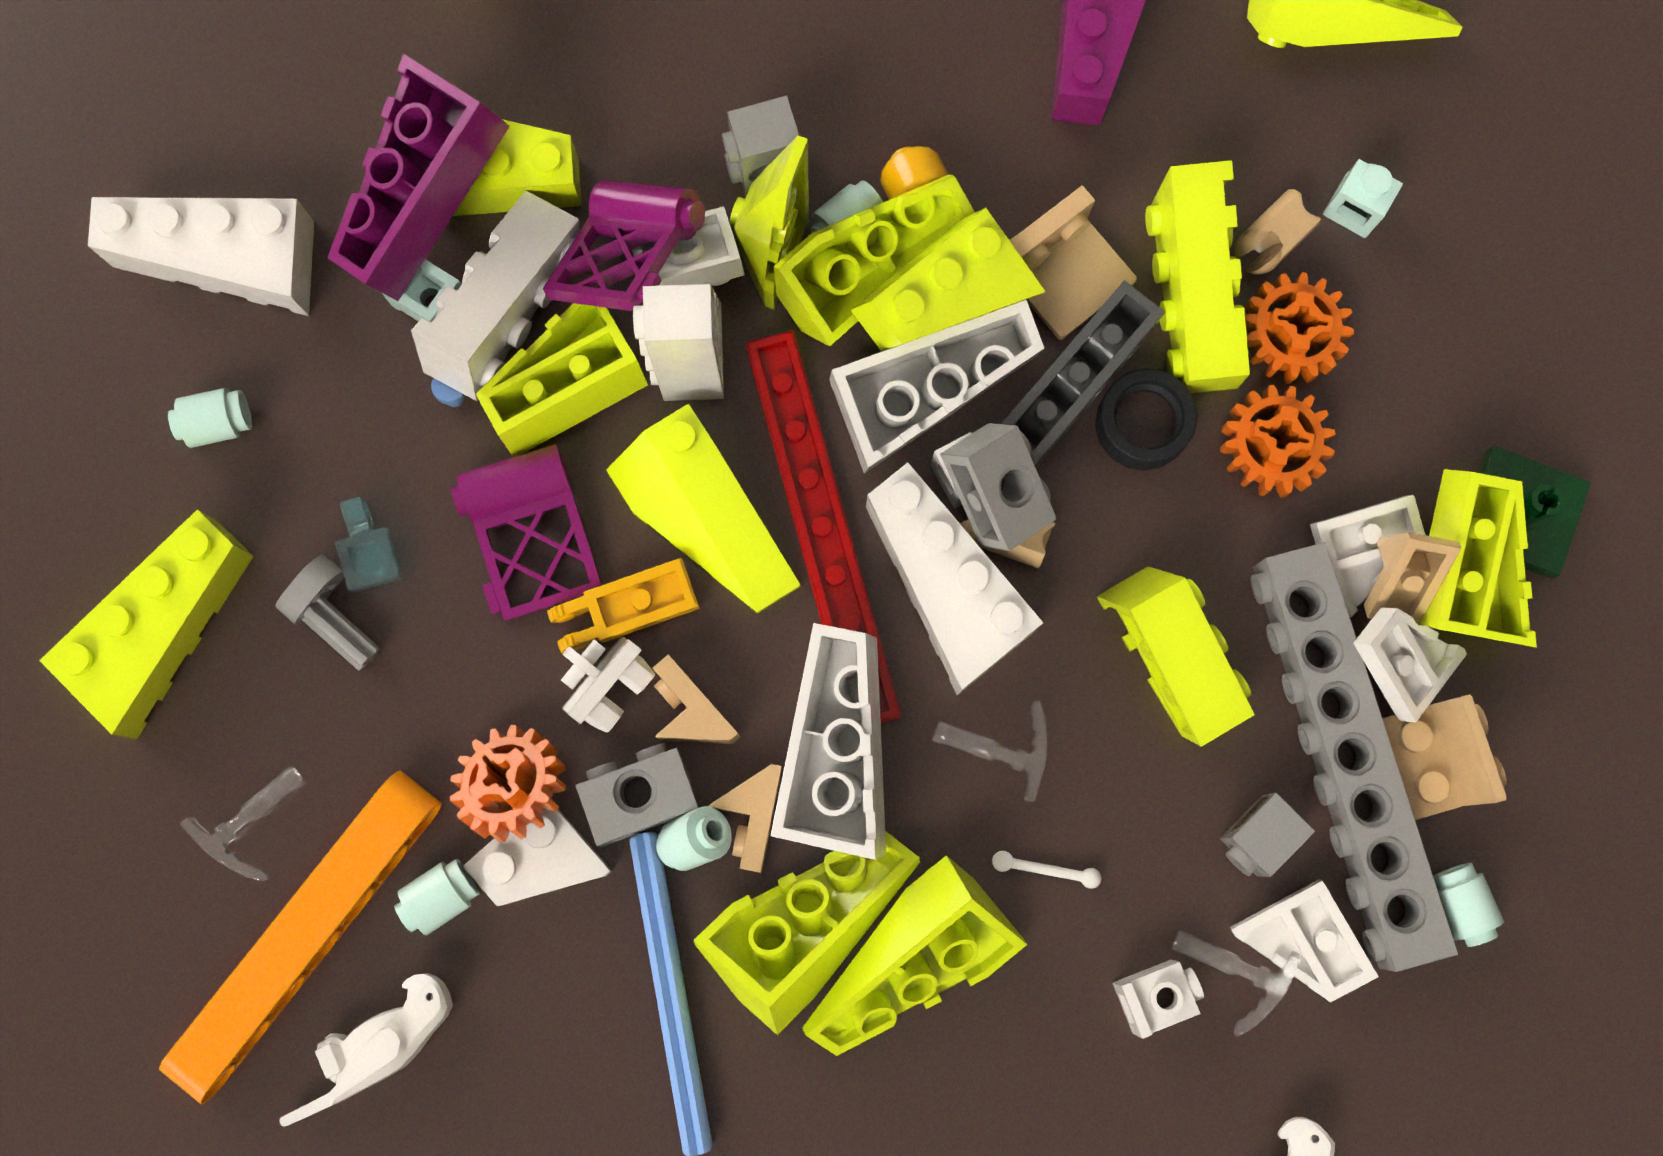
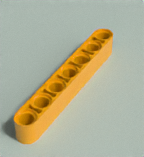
(300, 937)

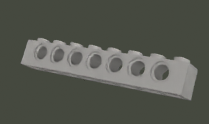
(1424, 930)

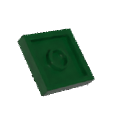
(1550, 504)

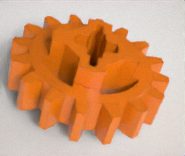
(1313, 315)
(1297, 430)
(485, 795)

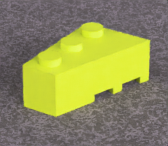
(526, 161)
(948, 283)
(561, 378)
(1487, 583)
(1181, 653)

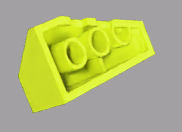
(1347, 21)
(773, 216)
(858, 254)
(692, 498)
(795, 936)
(926, 943)

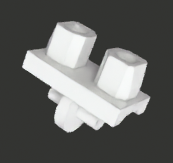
(589, 699)

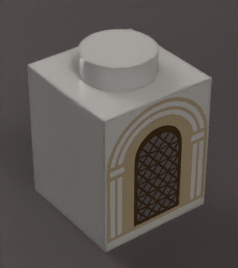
(1265, 836)

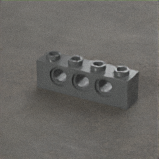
(1084, 369)

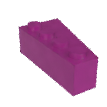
(1090, 56)
(414, 178)

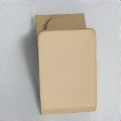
(1411, 573)
(700, 719)
(758, 800)

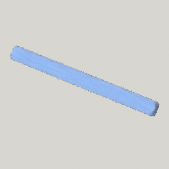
(671, 995)

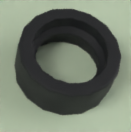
(1167, 388)

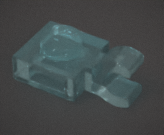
(367, 554)

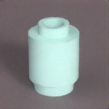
(845, 203)
(210, 417)
(694, 839)
(436, 897)
(1468, 904)

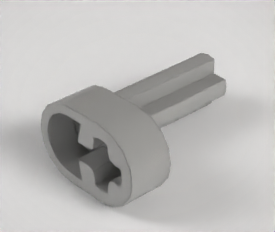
(307, 603)

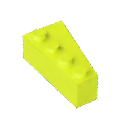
(1199, 277)

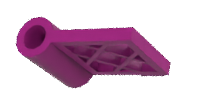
(633, 216)
(515, 491)

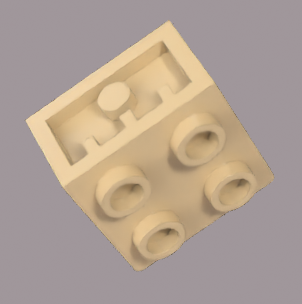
(1070, 264)
(1446, 758)

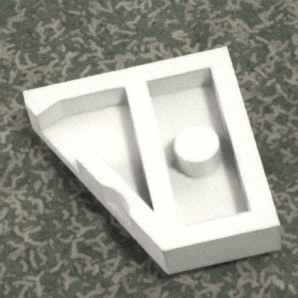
(1354, 546)
(1406, 661)
(538, 864)
(1317, 930)

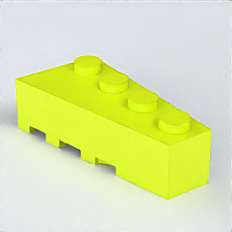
(146, 626)

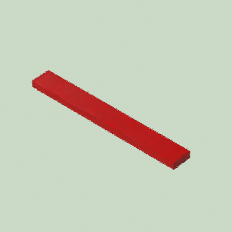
(814, 496)

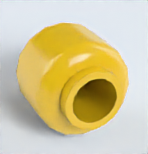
(910, 169)

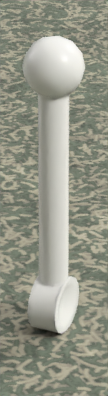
(1003, 861)

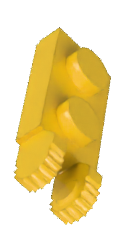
(628, 604)

